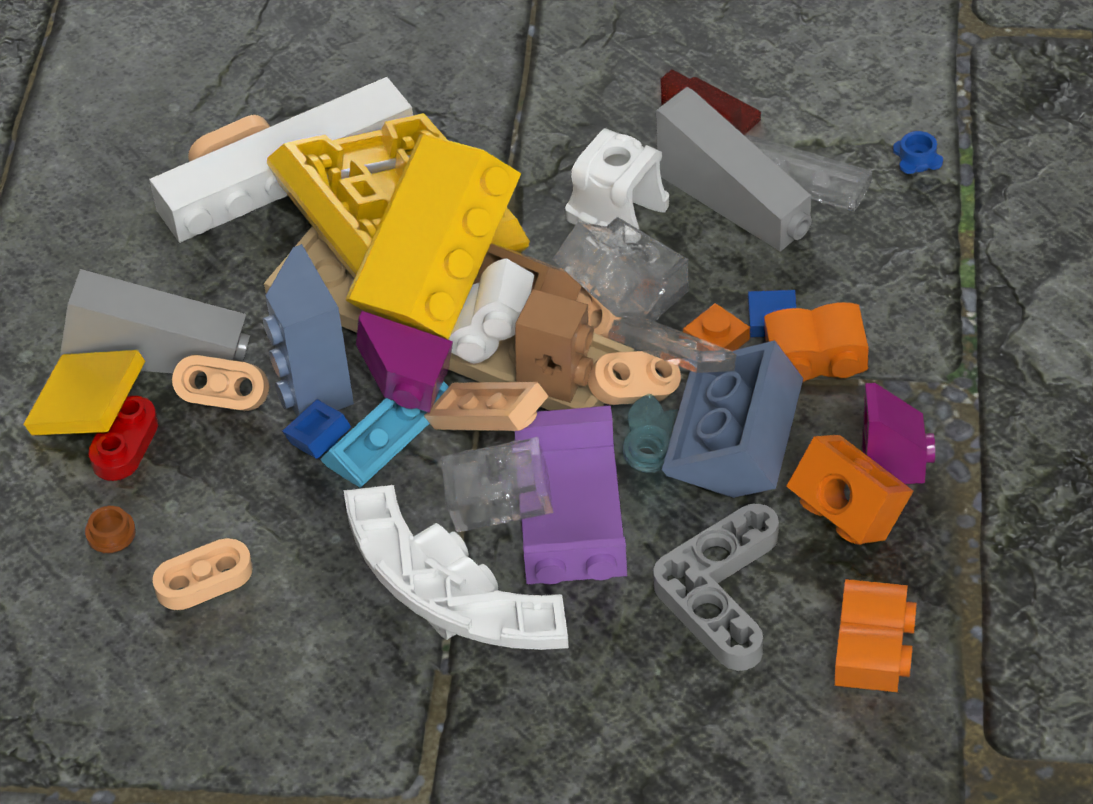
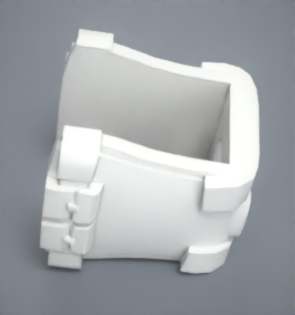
(614, 176)

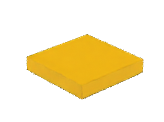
(84, 392)

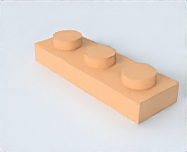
(487, 406)

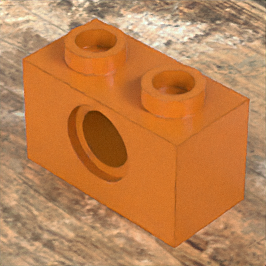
(874, 492)

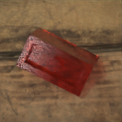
(735, 111)

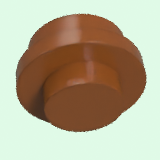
(110, 529)

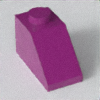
(403, 360)
(896, 435)

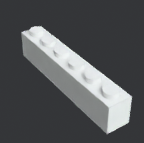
(237, 175)

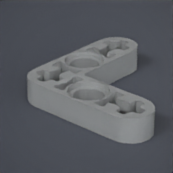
(703, 579)

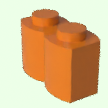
(821, 340)
(872, 636)

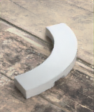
(440, 593)

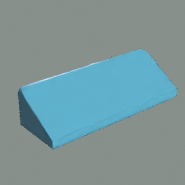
(376, 440)

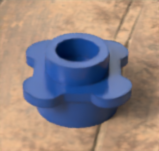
(918, 152)

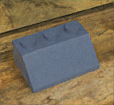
(306, 337)
(736, 423)

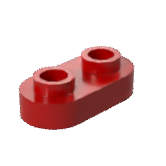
(131, 436)

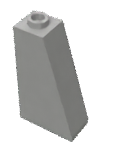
(728, 172)
(162, 326)

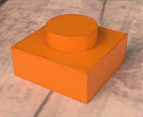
(719, 328)

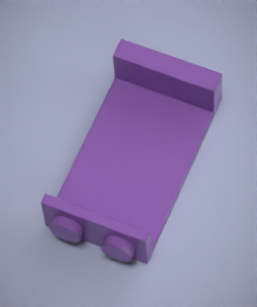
(586, 529)

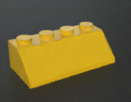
(433, 235)

